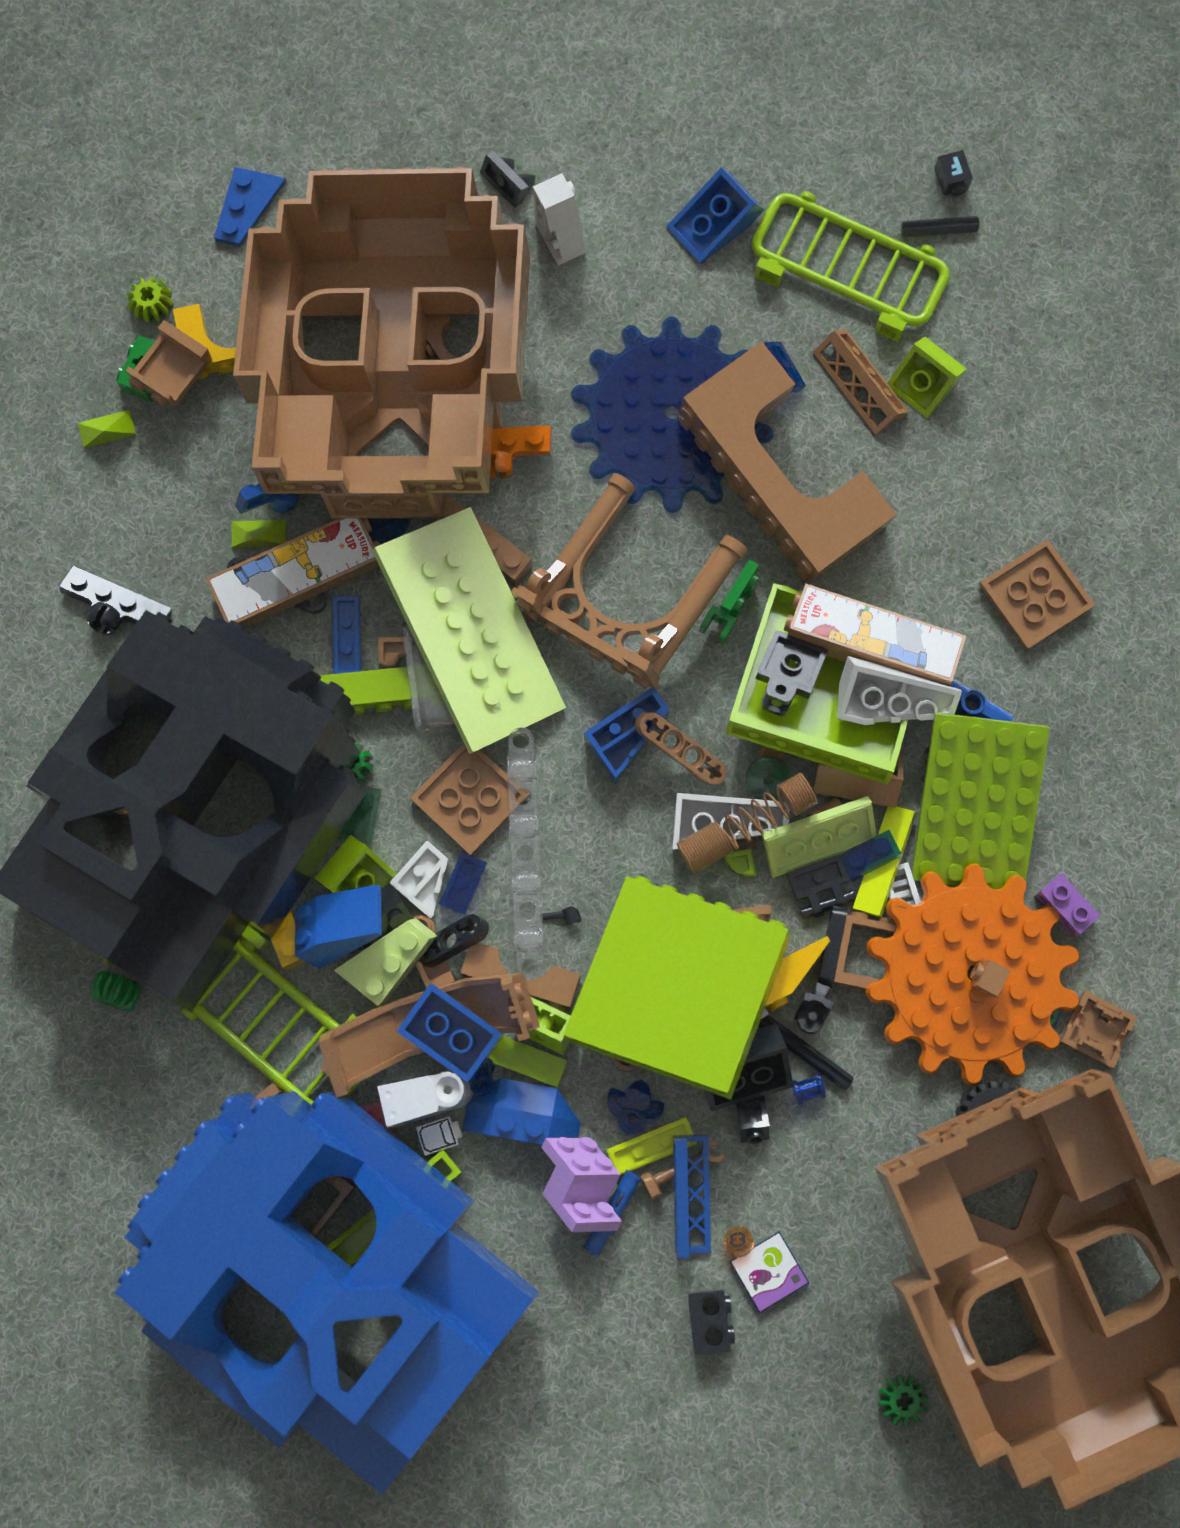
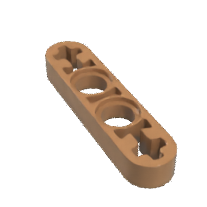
(682, 745)

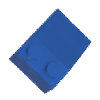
(715, 216)
(337, 924)

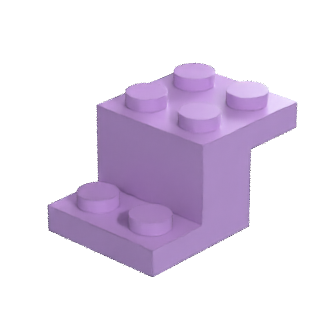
(581, 1184)

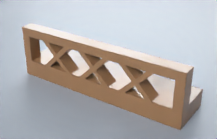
(868, 376)

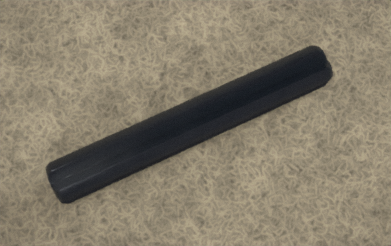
(810, 1055)

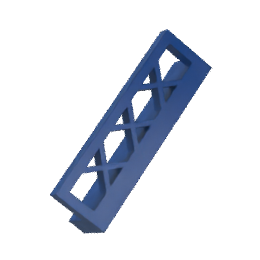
(681, 1197)

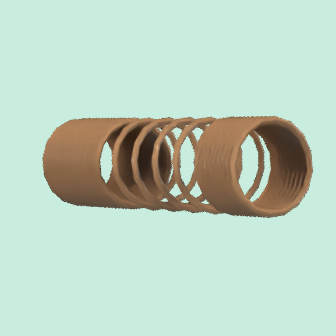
(712, 841)

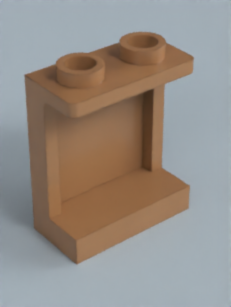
(169, 366)

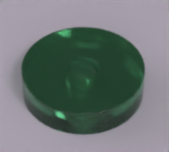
(759, 770)

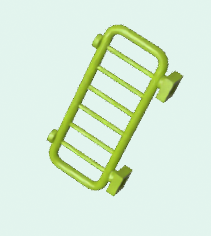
(892, 320)
(245, 948)

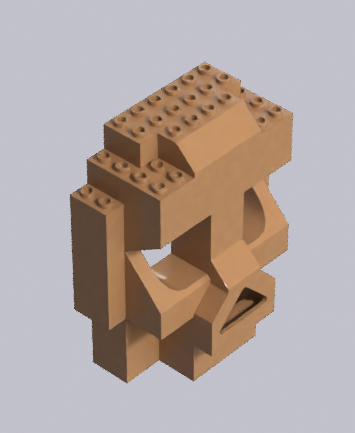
(377, 250)
(1099, 1389)

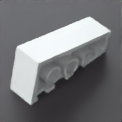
(698, 811)

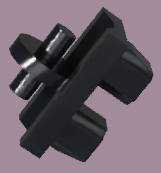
(814, 1009)

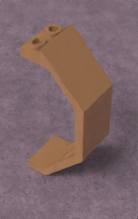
(372, 1039)

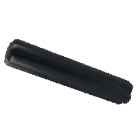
(940, 226)

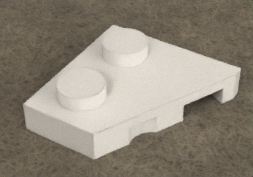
(422, 878)

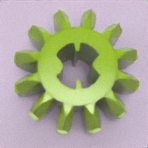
(155, 306)

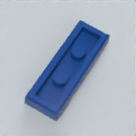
(346, 634)

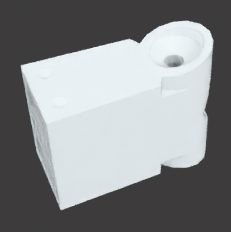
(423, 1098)

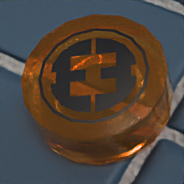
(738, 1242)

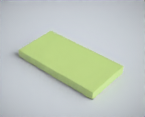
(819, 836)

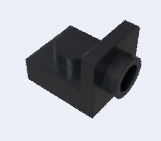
(753, 1120)

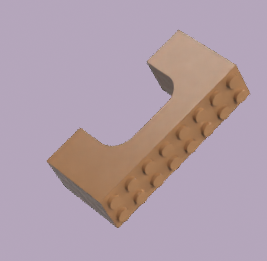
(807, 529)

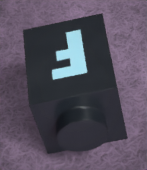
(953, 173)

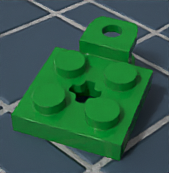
(733, 603)

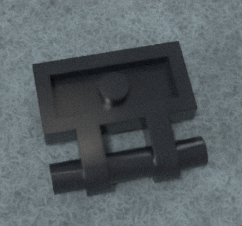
(819, 878)

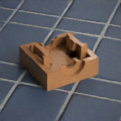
(1109, 1035)

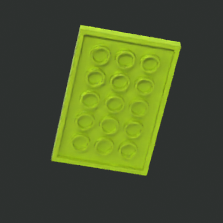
(979, 798)

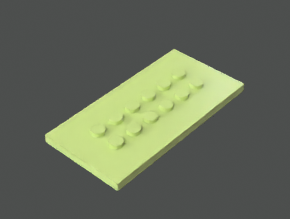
(469, 629)

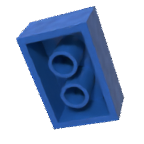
(450, 1033)

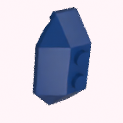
(521, 1113)

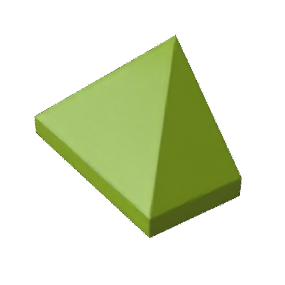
(106, 428)
(258, 533)

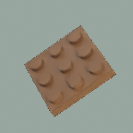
(1036, 595)
(467, 798)

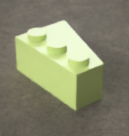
(388, 961)

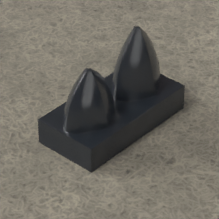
(501, 175)

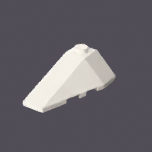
(885, 694)

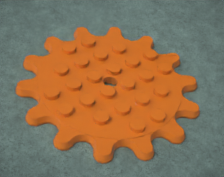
(930, 982)

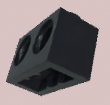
(703, 1322)

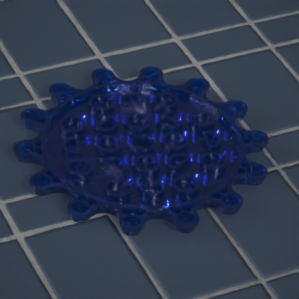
(630, 417)

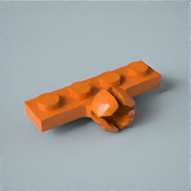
(515, 442)

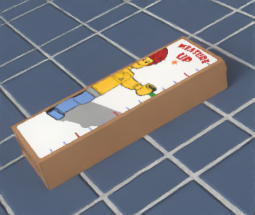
(294, 571)
(874, 635)

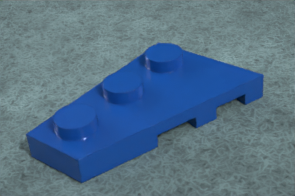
(244, 204)

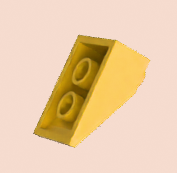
(792, 972)

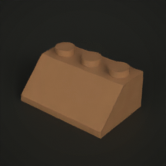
(839, 783)

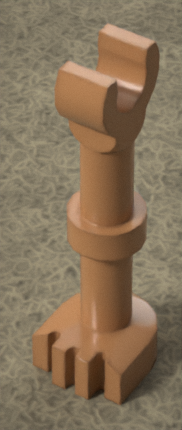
(652, 1183)

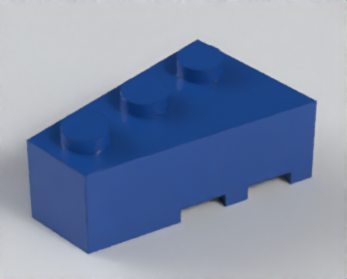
(616, 739)

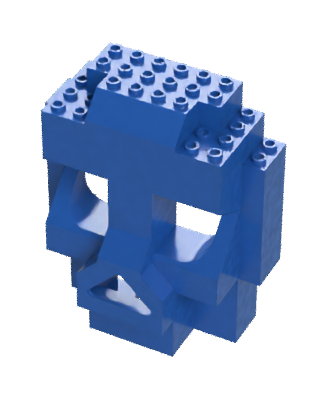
(229, 1220)

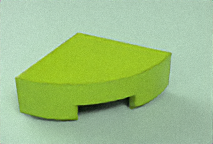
(741, 862)

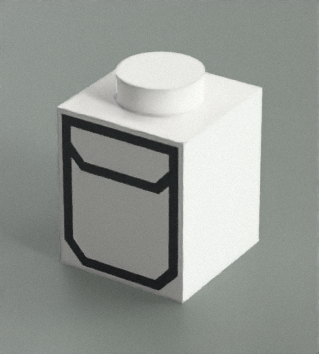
(439, 1135)

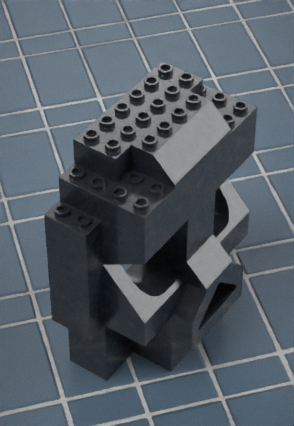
(191, 892)

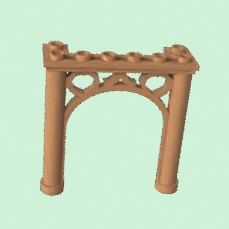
(546, 589)

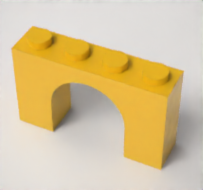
(192, 323)

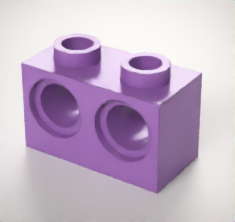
(1073, 908)

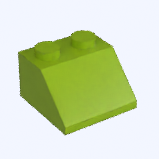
(926, 376)
(354, 868)

